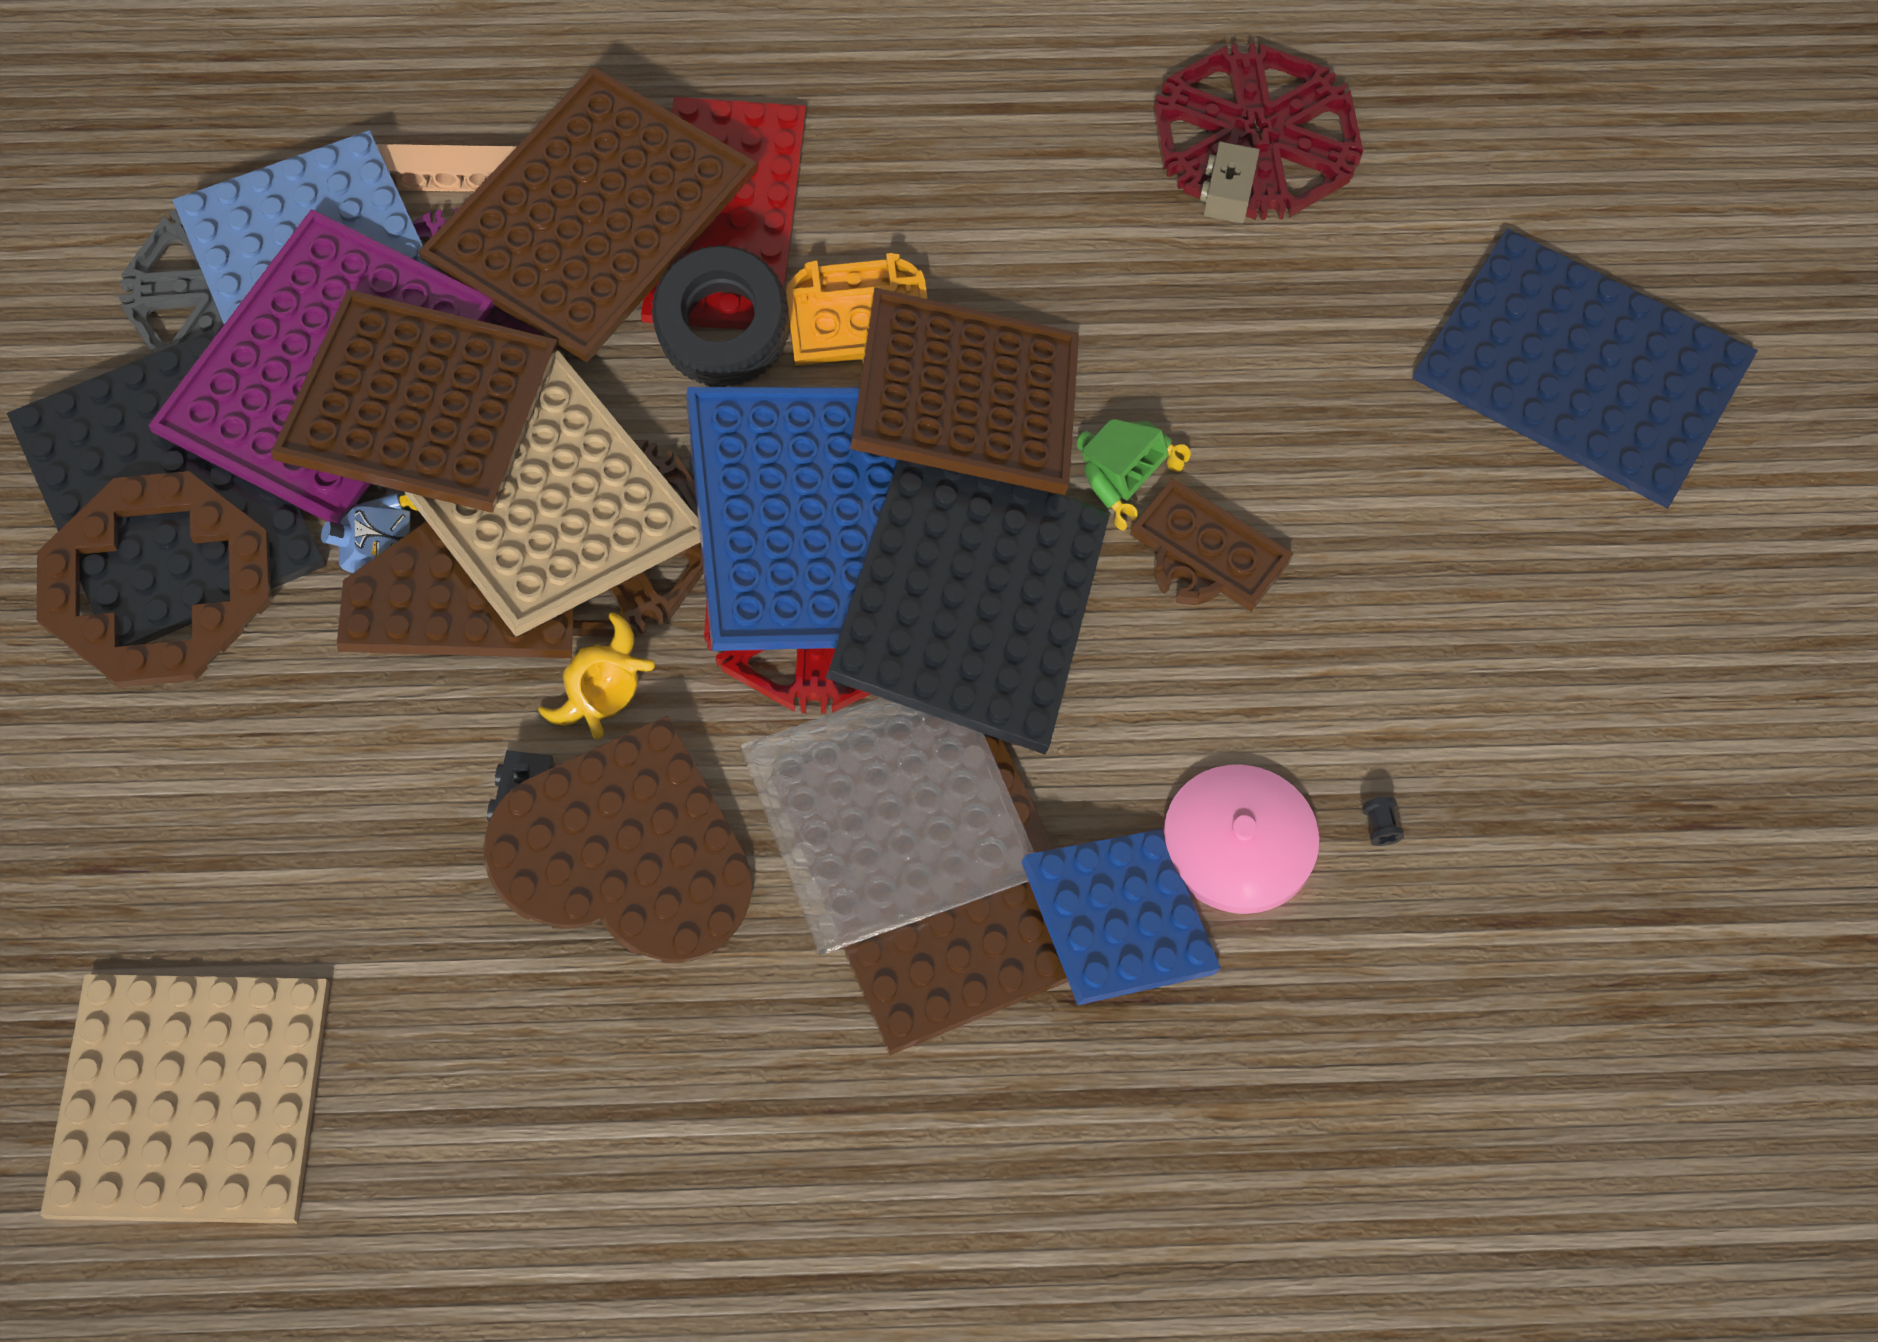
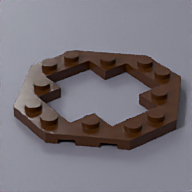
(96, 531)

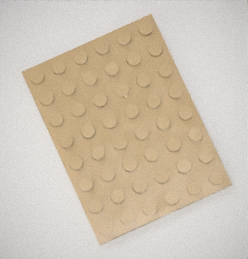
(571, 515)

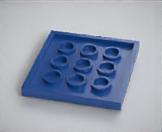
(1119, 916)

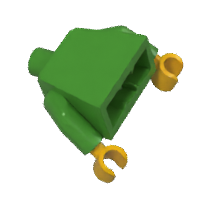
(1124, 458)

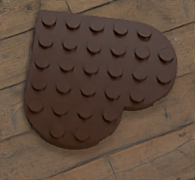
(623, 843)

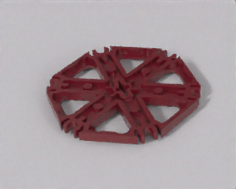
(1276, 119)

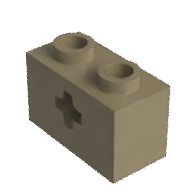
(1230, 183)

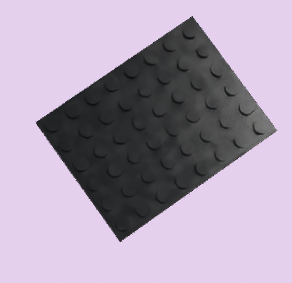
(103, 433)
(972, 601)

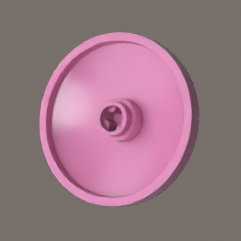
(1241, 838)

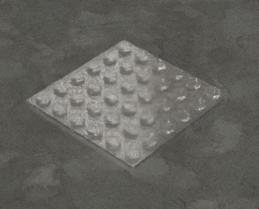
(886, 818)

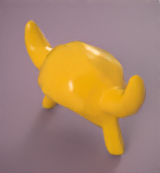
(600, 681)

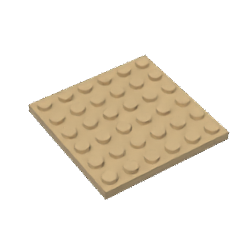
(187, 1099)

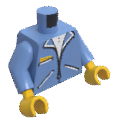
(369, 530)

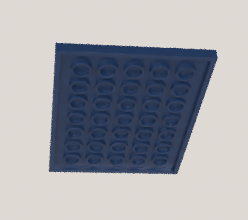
(1586, 367)

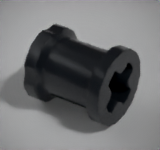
(1383, 821)

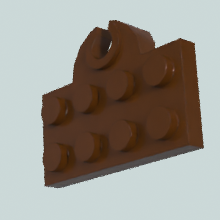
(1207, 549)

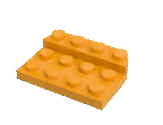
(833, 305)

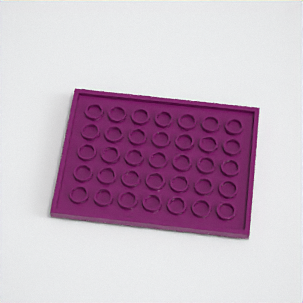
(257, 362)

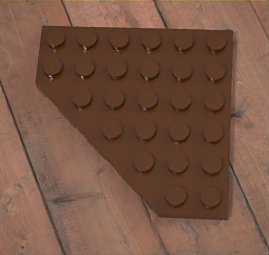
(425, 603)

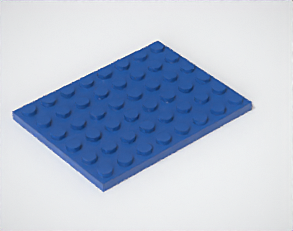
(781, 512)

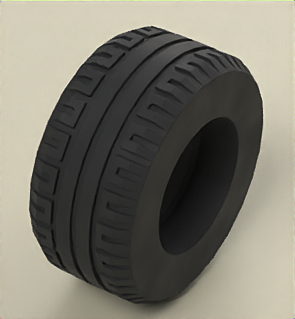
(711, 272)

